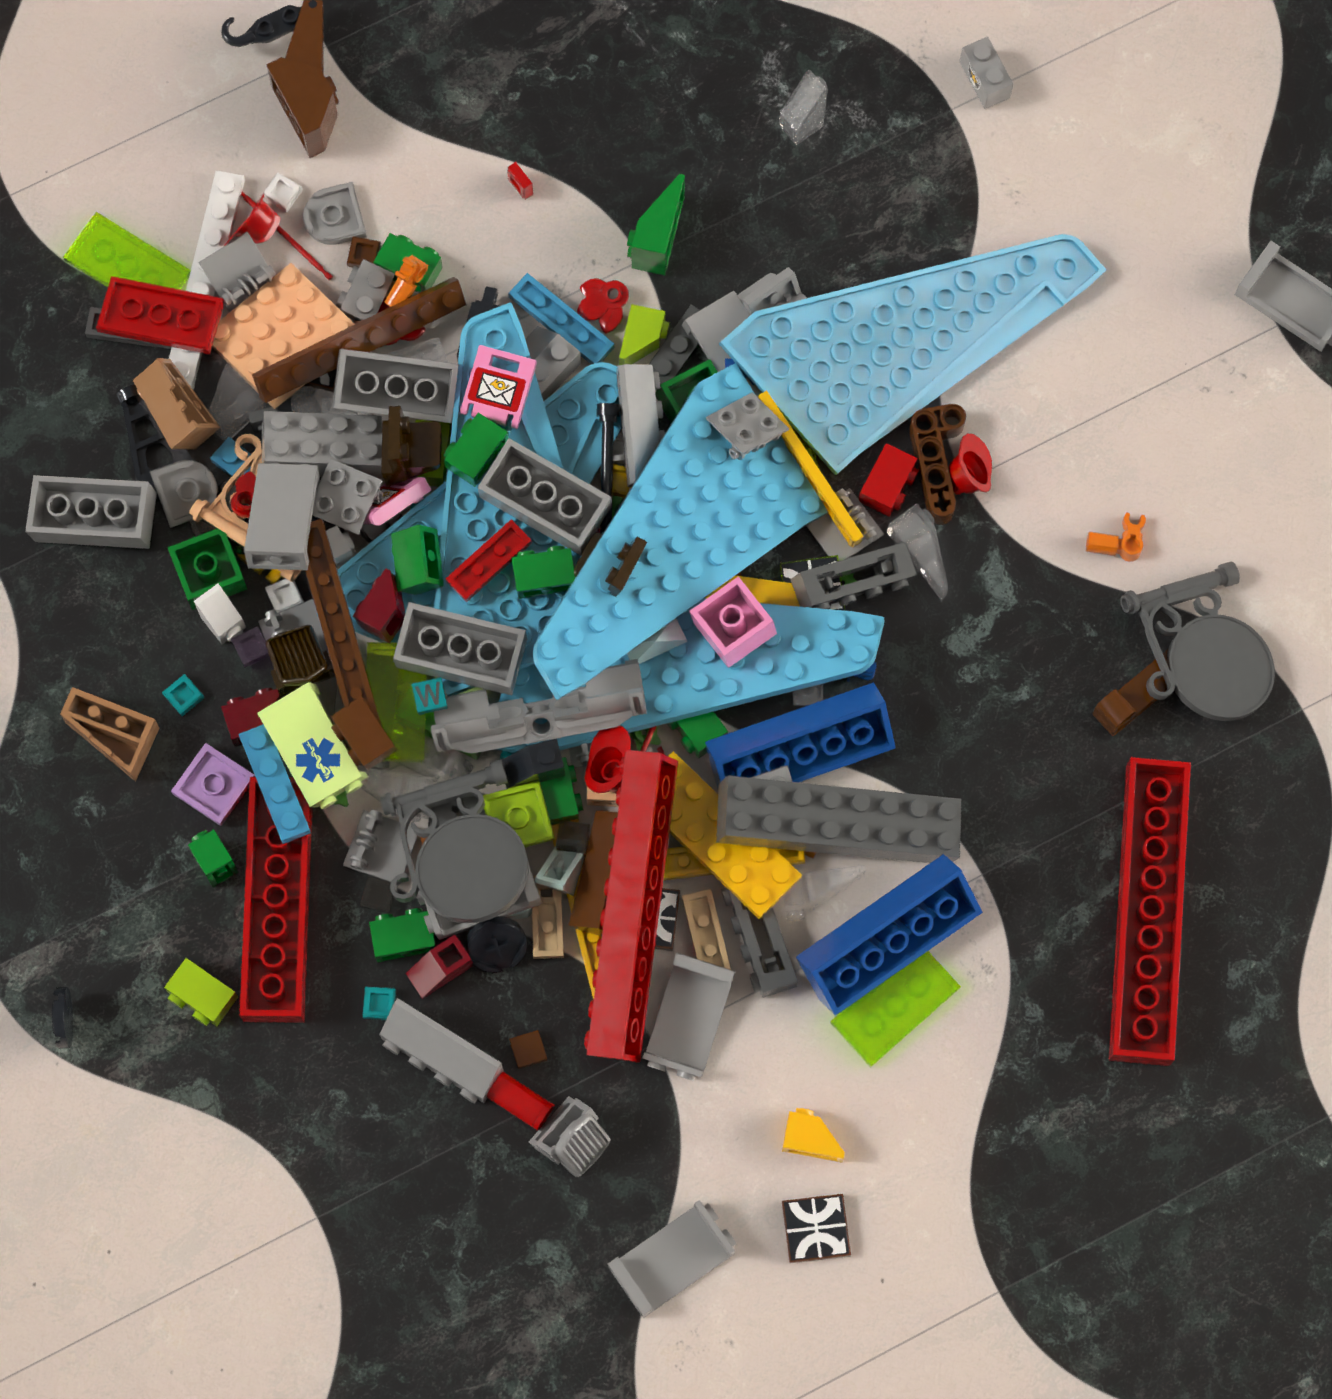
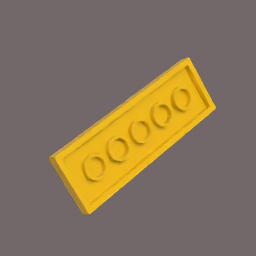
(750, 872)

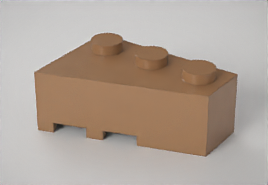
(175, 405)
(112, 729)

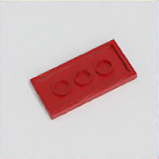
(160, 315)

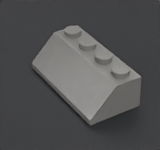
(554, 359)
(639, 416)
(440, 1051)

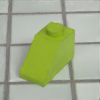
(642, 333)

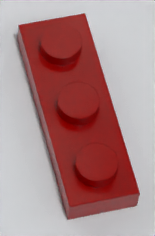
(488, 560)

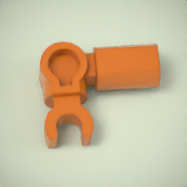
(410, 272)
(1128, 547)

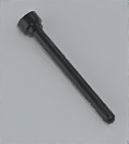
(607, 416)

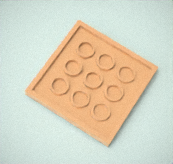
(276, 324)

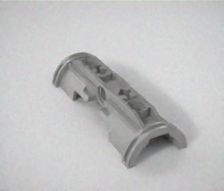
(602, 704)

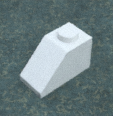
(219, 614)

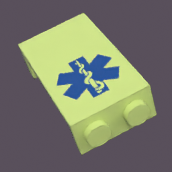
(311, 747)

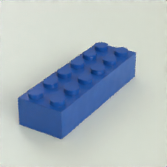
(808, 738)
(889, 934)

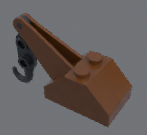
(299, 77)

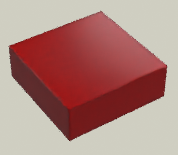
(520, 181)

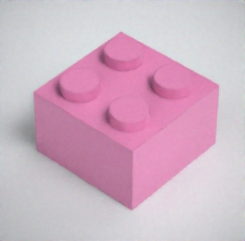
(733, 622)

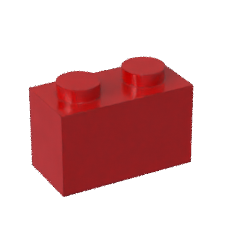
(888, 480)

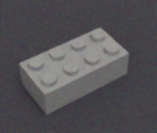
(377, 381)
(320, 436)
(544, 496)
(91, 511)
(460, 648)

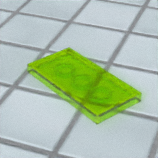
(109, 250)
(396, 702)
(895, 1008)

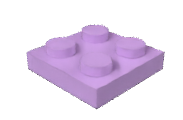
(212, 784)

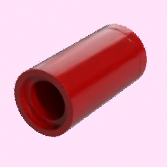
(520, 1101)

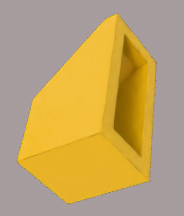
(810, 1137)

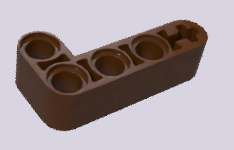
(937, 465)
(1131, 700)

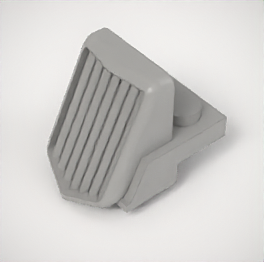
(771, 291)
(572, 1137)

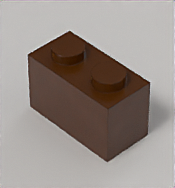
(363, 733)

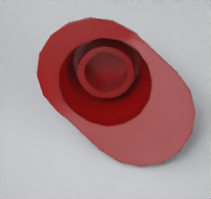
(260, 223)
(971, 467)
(605, 759)

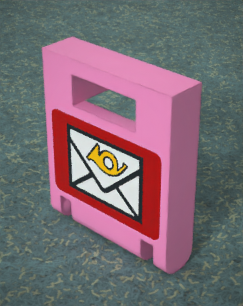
(498, 391)
(396, 499)

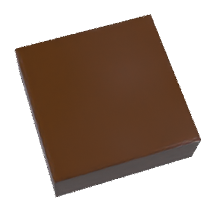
(362, 249)
(528, 1049)

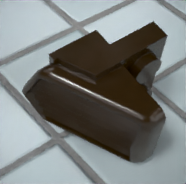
(408, 447)
(616, 576)
(298, 659)

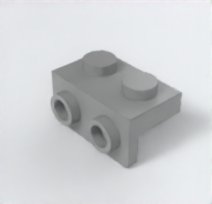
(366, 292)

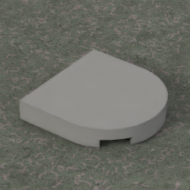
(334, 215)
(181, 486)

